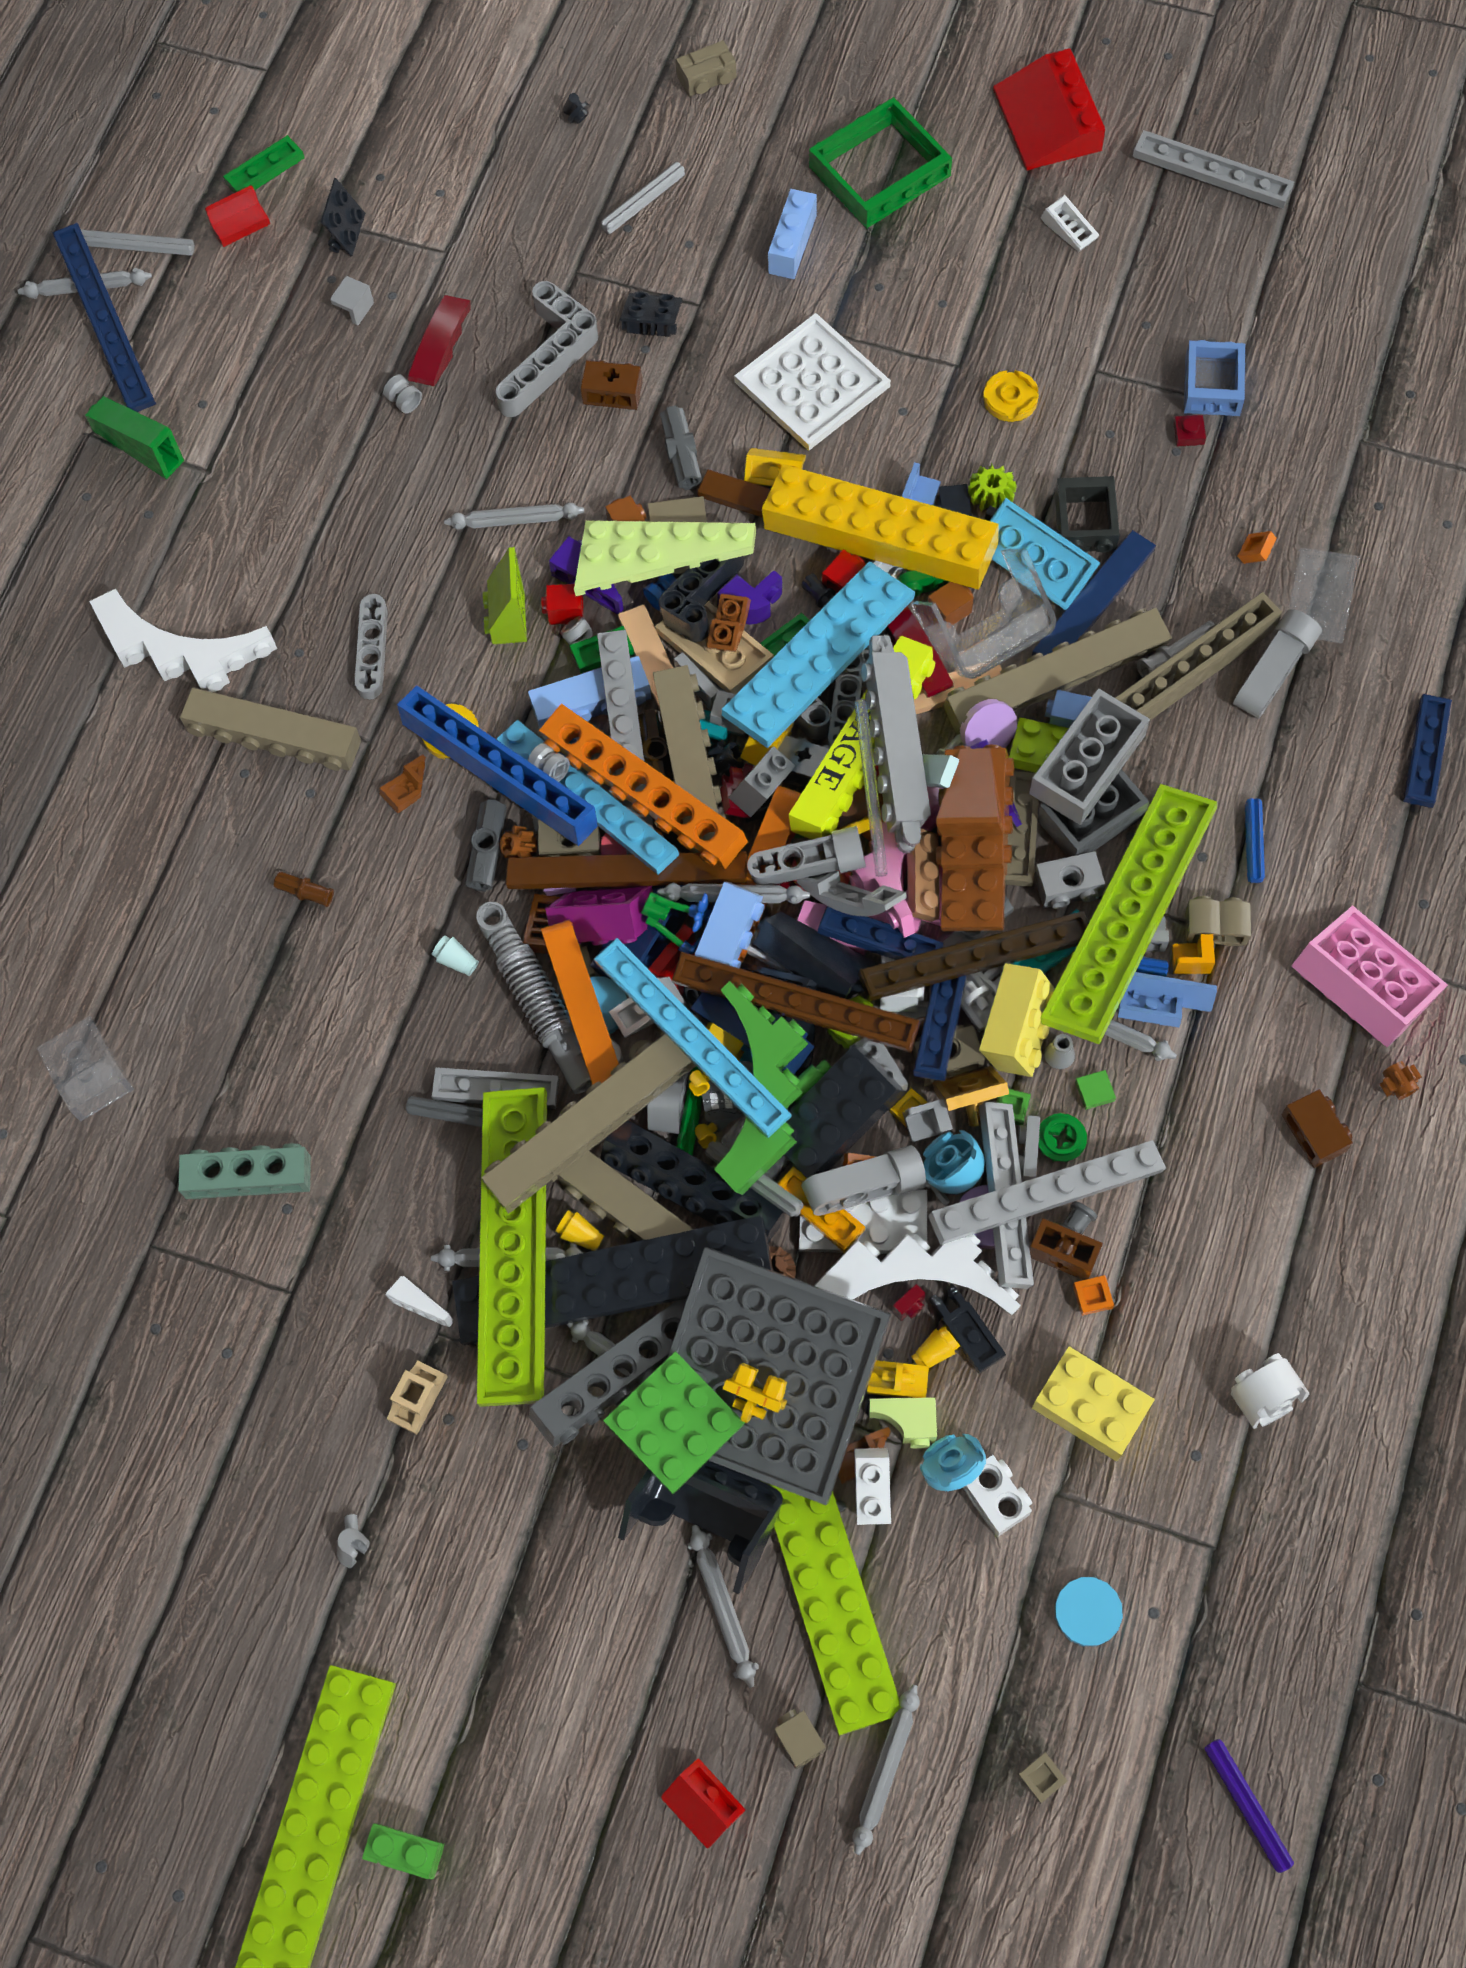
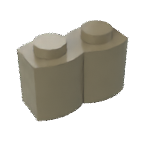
(1225, 919)

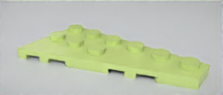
(647, 550)

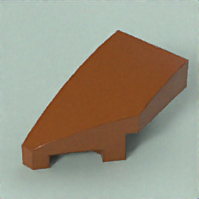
(406, 787)
(873, 1440)

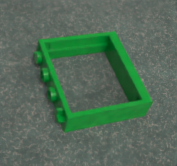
(902, 191)

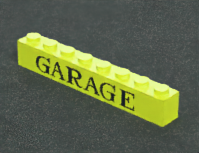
(841, 770)

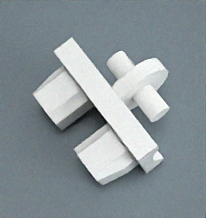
(977, 1001)

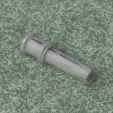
(1164, 653)

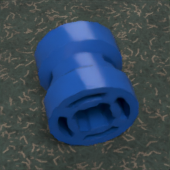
(655, 590)

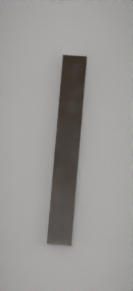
(972, 956)

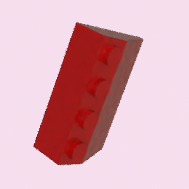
(1050, 111)

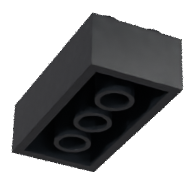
(840, 1110)

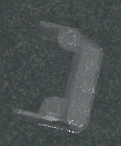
(1021, 622)

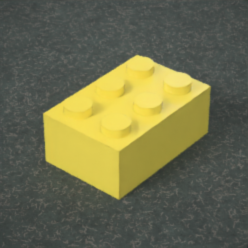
(1014, 1024)
(1093, 1403)

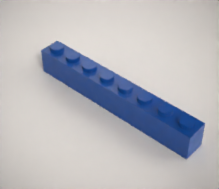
(498, 765)

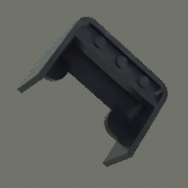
(716, 1501)

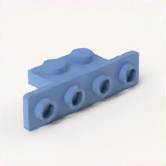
(1161, 999)

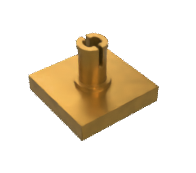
(971, 1090)

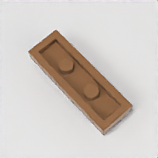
(924, 878)

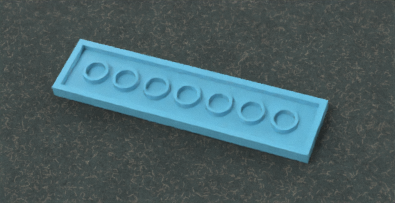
(817, 654)

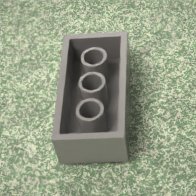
(1089, 756)

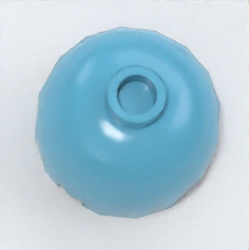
(954, 1162)

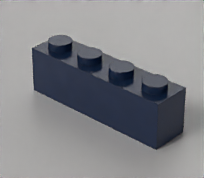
(723, 1014)

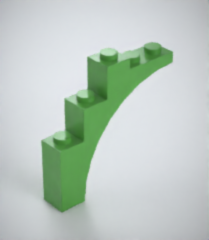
(771, 1050)

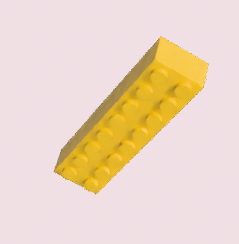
(880, 526)

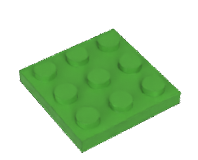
(673, 1422)

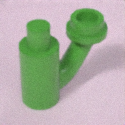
(811, 1077)

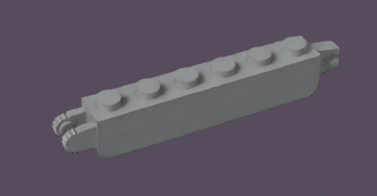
(896, 742)

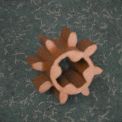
(518, 843)
(1400, 1080)

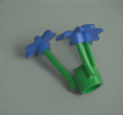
(658, 907)

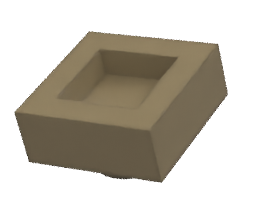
(1042, 1777)

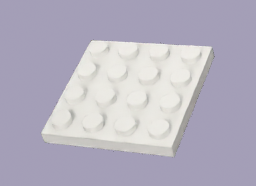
(812, 381)

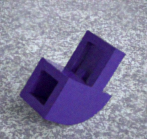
(761, 596)

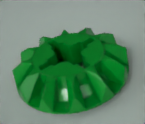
(1075, 1133)

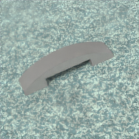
(848, 898)

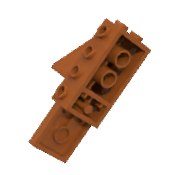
(975, 839)

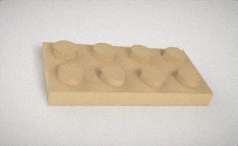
(725, 668)

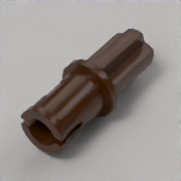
(303, 888)

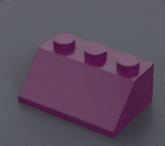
(602, 913)

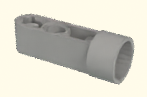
(1292, 638)
(841, 849)
(865, 1181)

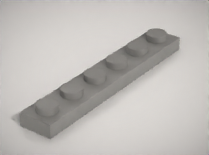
(1213, 169)
(1003, 1171)

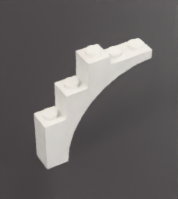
(174, 654)
(952, 1262)

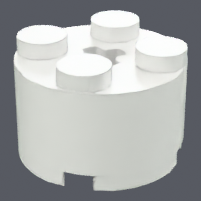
(1268, 1391)

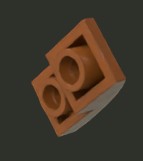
(729, 623)

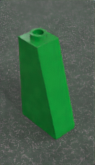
(136, 435)

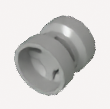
(405, 396)
(546, 760)

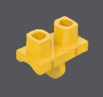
(898, 1380)
(742, 1385)

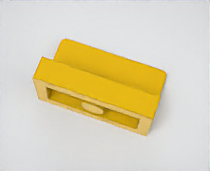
(764, 465)

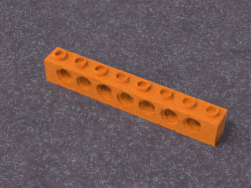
(566, 725)

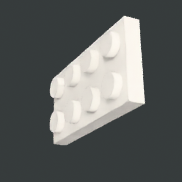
(884, 1221)

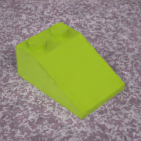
(505, 602)

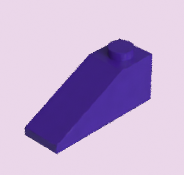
(564, 568)

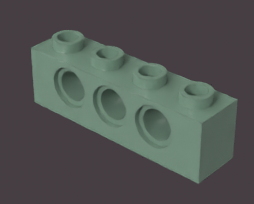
(259, 1181)

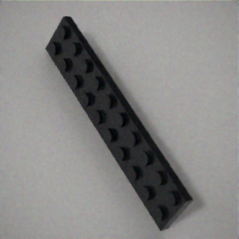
(626, 1274)

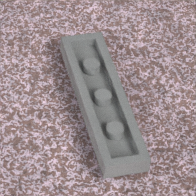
(469, 1085)

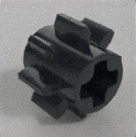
(726, 756)

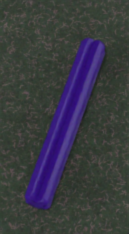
(1249, 1806)

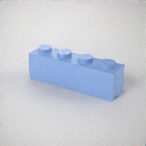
(584, 694)

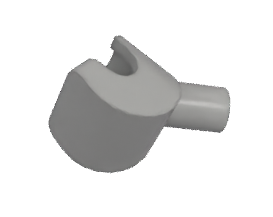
(350, 1541)

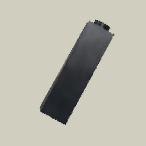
(812, 955)

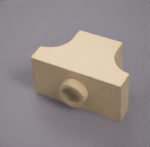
(415, 1396)

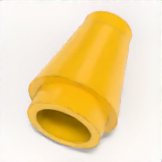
(579, 1231)
(936, 1348)

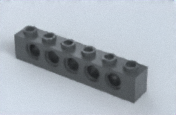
(548, 1412)

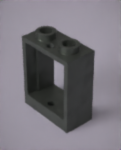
(1088, 490)

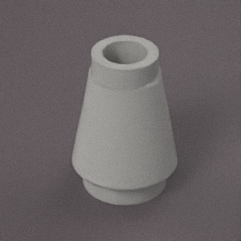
(1060, 1052)

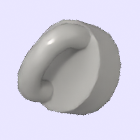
(575, 629)

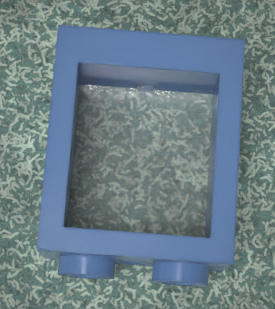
(1214, 378)

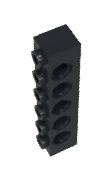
(684, 1178)

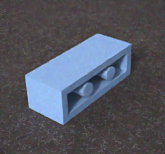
(792, 234)
(730, 925)

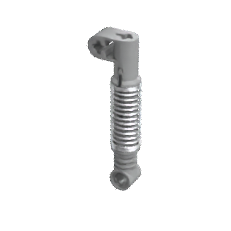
(531, 988)

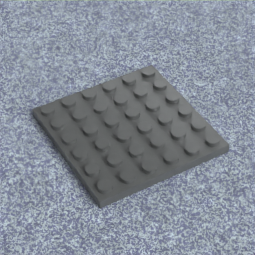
(787, 1331)

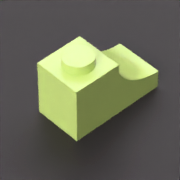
(910, 1416)

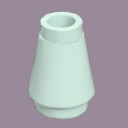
(454, 955)

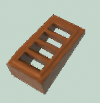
(537, 944)

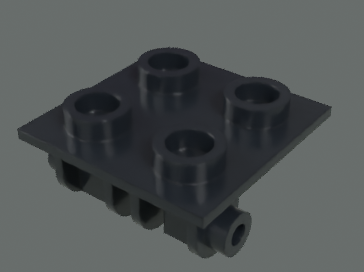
(342, 219)
(653, 310)

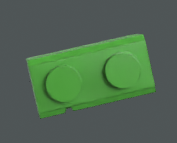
(403, 1851)

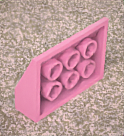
(1369, 975)

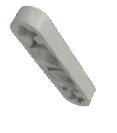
(371, 646)

